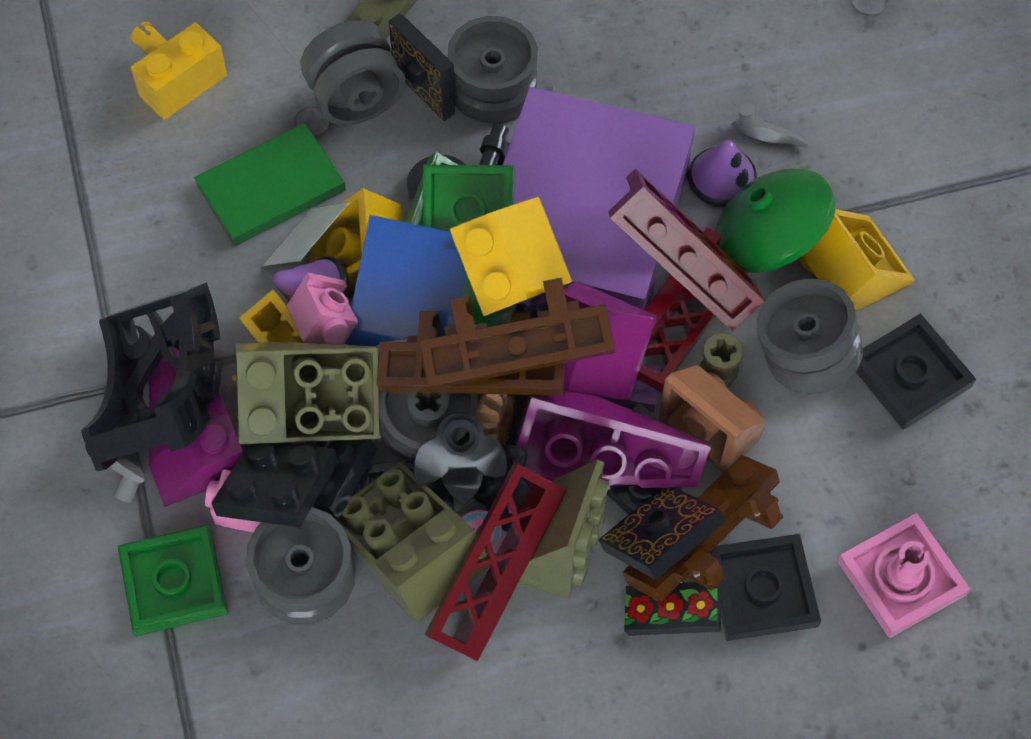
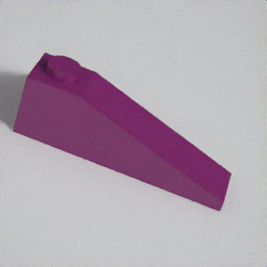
(584, 428)
(191, 469)

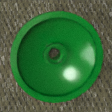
(776, 219)

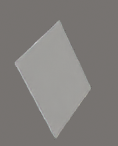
(305, 234)

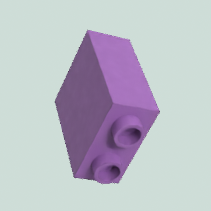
(578, 165)

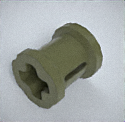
(722, 356)

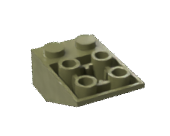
(306, 392)
(408, 539)
(568, 539)

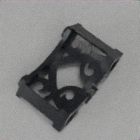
(180, 414)

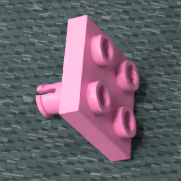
(903, 575)

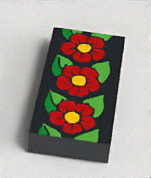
(685, 610)

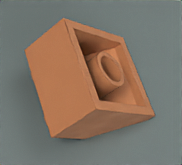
(708, 410)

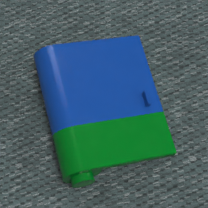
(407, 272)

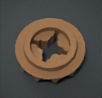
(496, 415)

